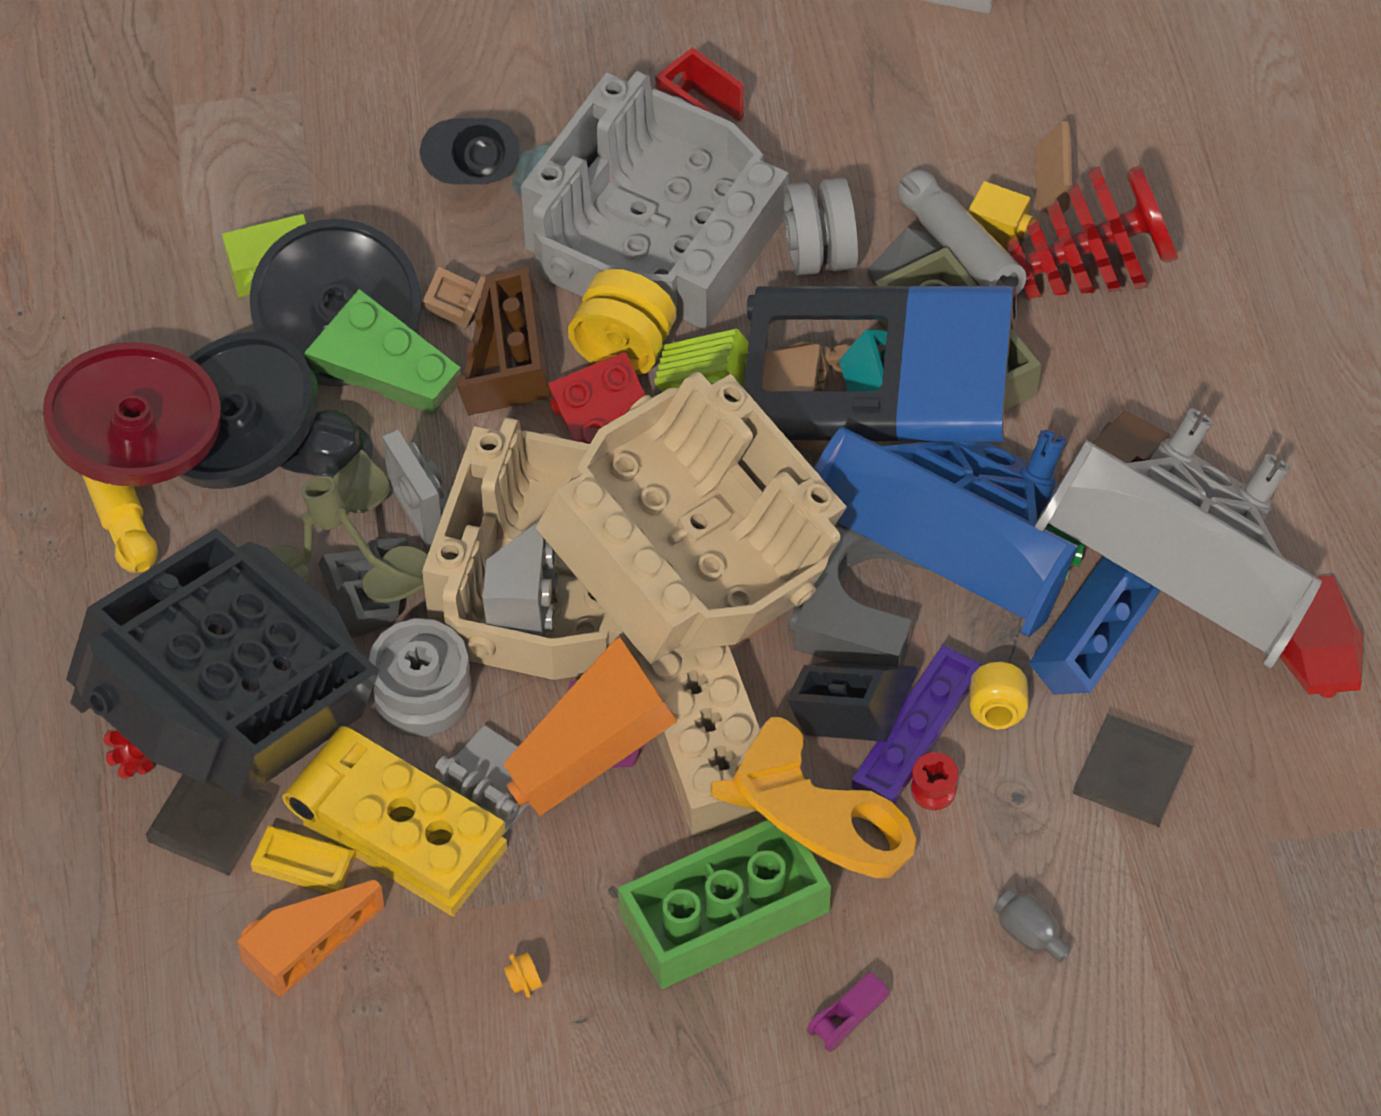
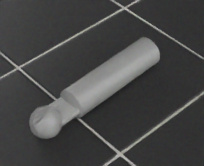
(960, 232)

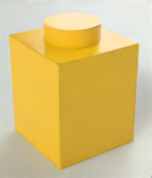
(1001, 212)

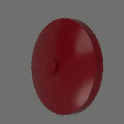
(131, 414)

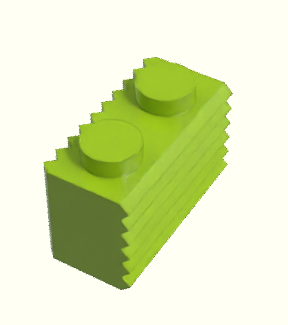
(711, 355)

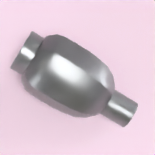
(1031, 924)

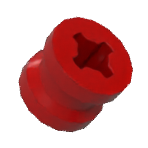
(937, 792)

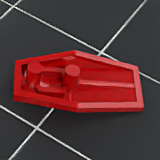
(1326, 645)

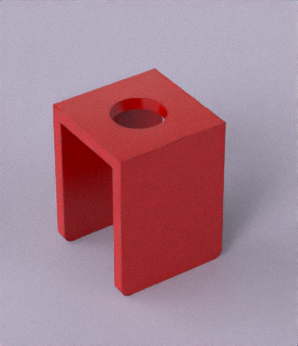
(706, 79)

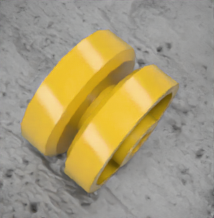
(621, 315)

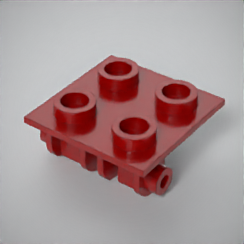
(595, 396)

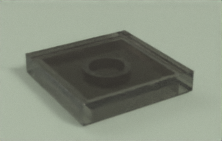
(1133, 770)
(208, 823)

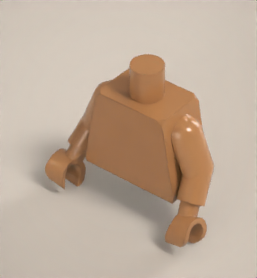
(802, 368)

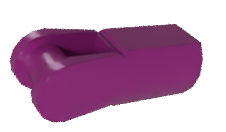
(851, 1008)

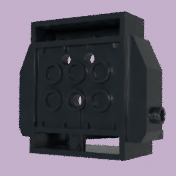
(186, 640)

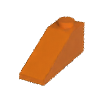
(303, 934)

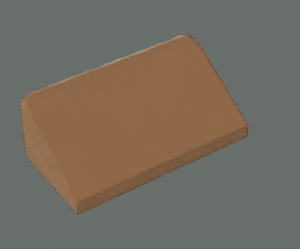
(1054, 168)

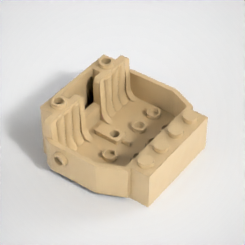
(704, 462)
(513, 480)

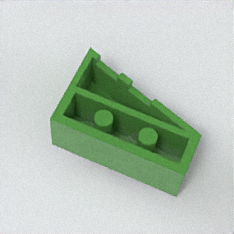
(384, 355)

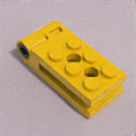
(397, 819)

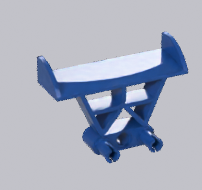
(958, 513)

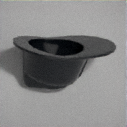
(469, 151)
(329, 445)

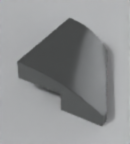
(343, 579)

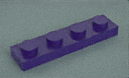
(918, 725)

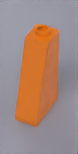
(588, 731)

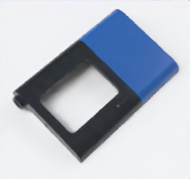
(939, 363)

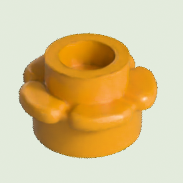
(522, 974)

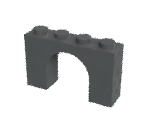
(839, 627)

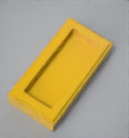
(303, 860)

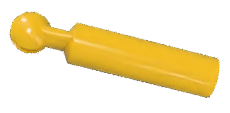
(122, 516)

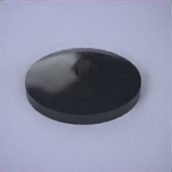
(316, 273)
(264, 407)

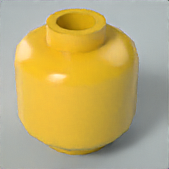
(998, 695)

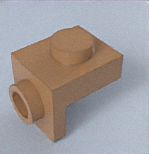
(453, 297)

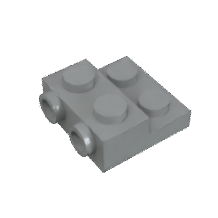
(415, 485)

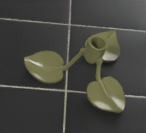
(329, 501)

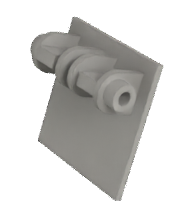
(481, 776)

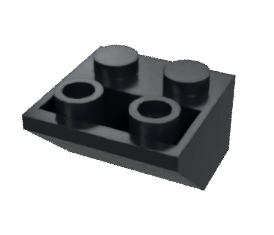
(850, 698)

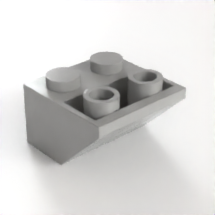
(521, 585)

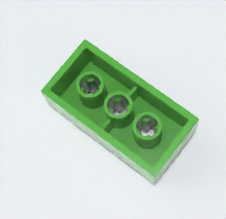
(722, 901)

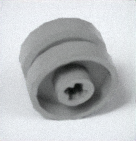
(820, 226)
(421, 677)

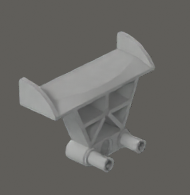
(1189, 533)

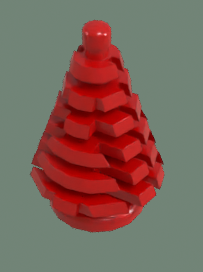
(1118, 228)

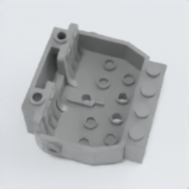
(676, 168)

